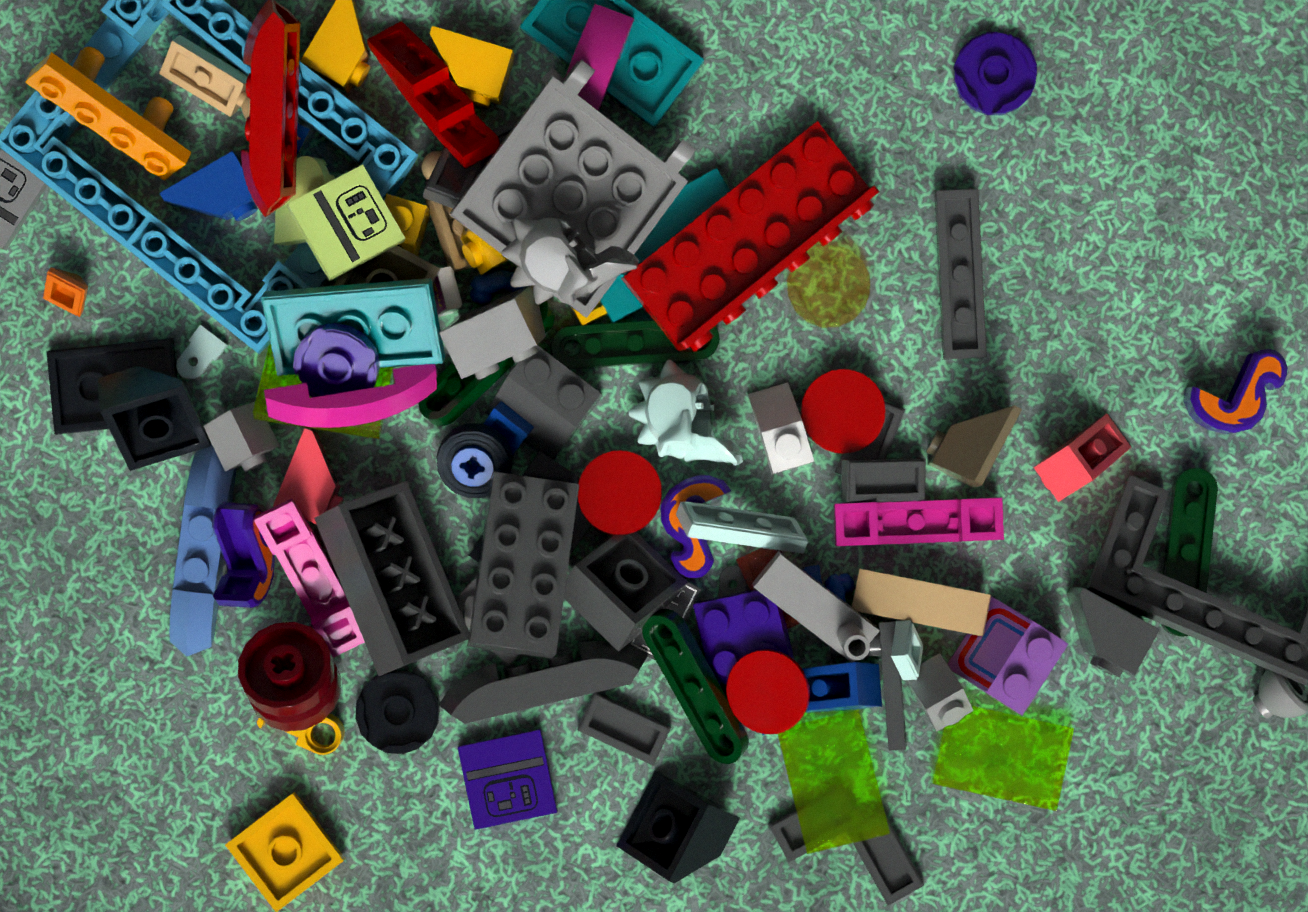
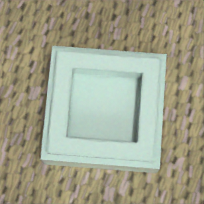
(907, 650)

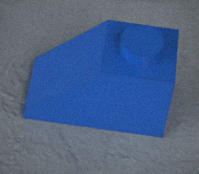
(214, 190)
(843, 687)

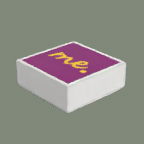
(446, 292)

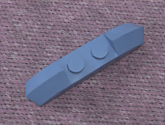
(199, 555)

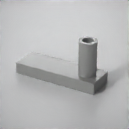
(816, 607)

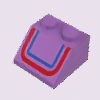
(1009, 658)

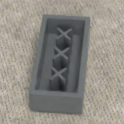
(523, 565)
(392, 577)

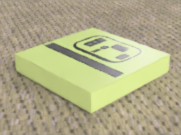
(346, 222)

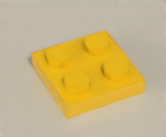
(285, 852)

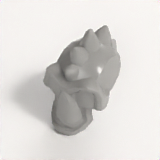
(558, 261)

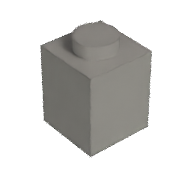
(241, 438)
(940, 693)

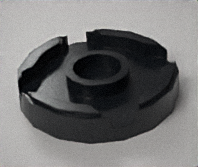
(412, 704)

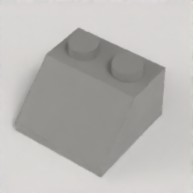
(495, 333)

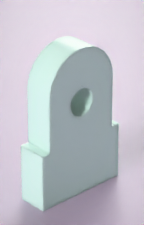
(205, 348)

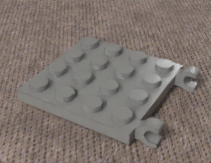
(574, 167)

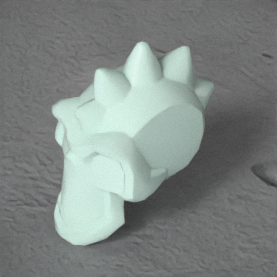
(679, 418)

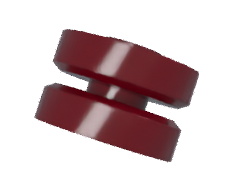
(289, 676)

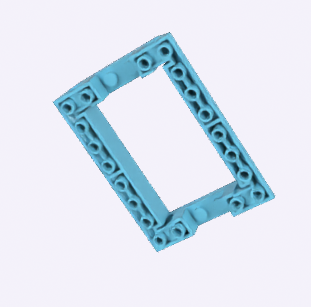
(41, 128)

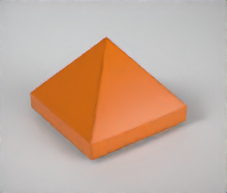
(65, 290)

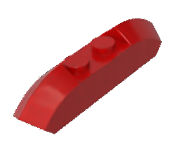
(273, 95)

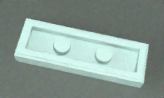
(741, 527)

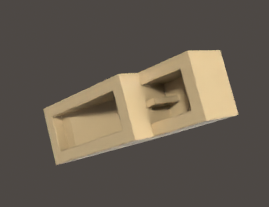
(921, 602)

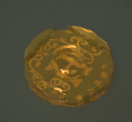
(818, 296)

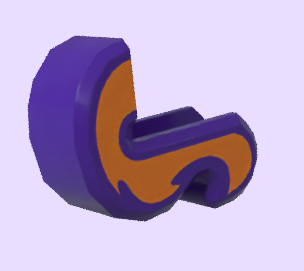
(1246, 399)
(246, 556)
(696, 556)

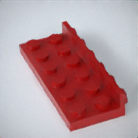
(750, 238)

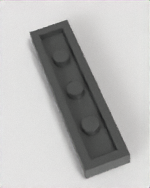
(960, 274)

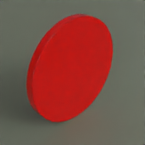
(843, 411)
(619, 492)
(768, 691)

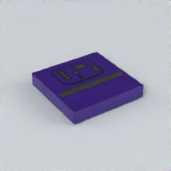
(507, 779)

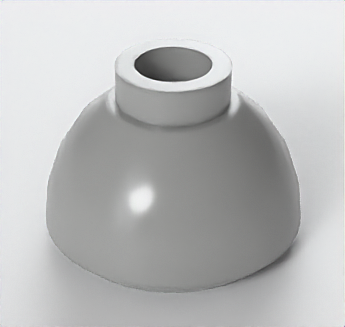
(1280, 696)

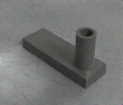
(892, 680)

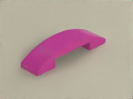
(600, 49)
(352, 408)
(918, 521)
(310, 575)

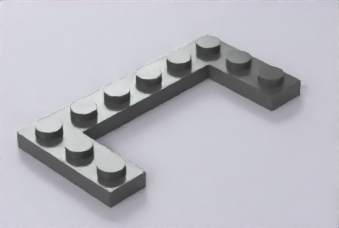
(1127, 583)

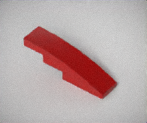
(432, 94)

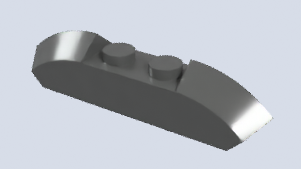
(487, 695)

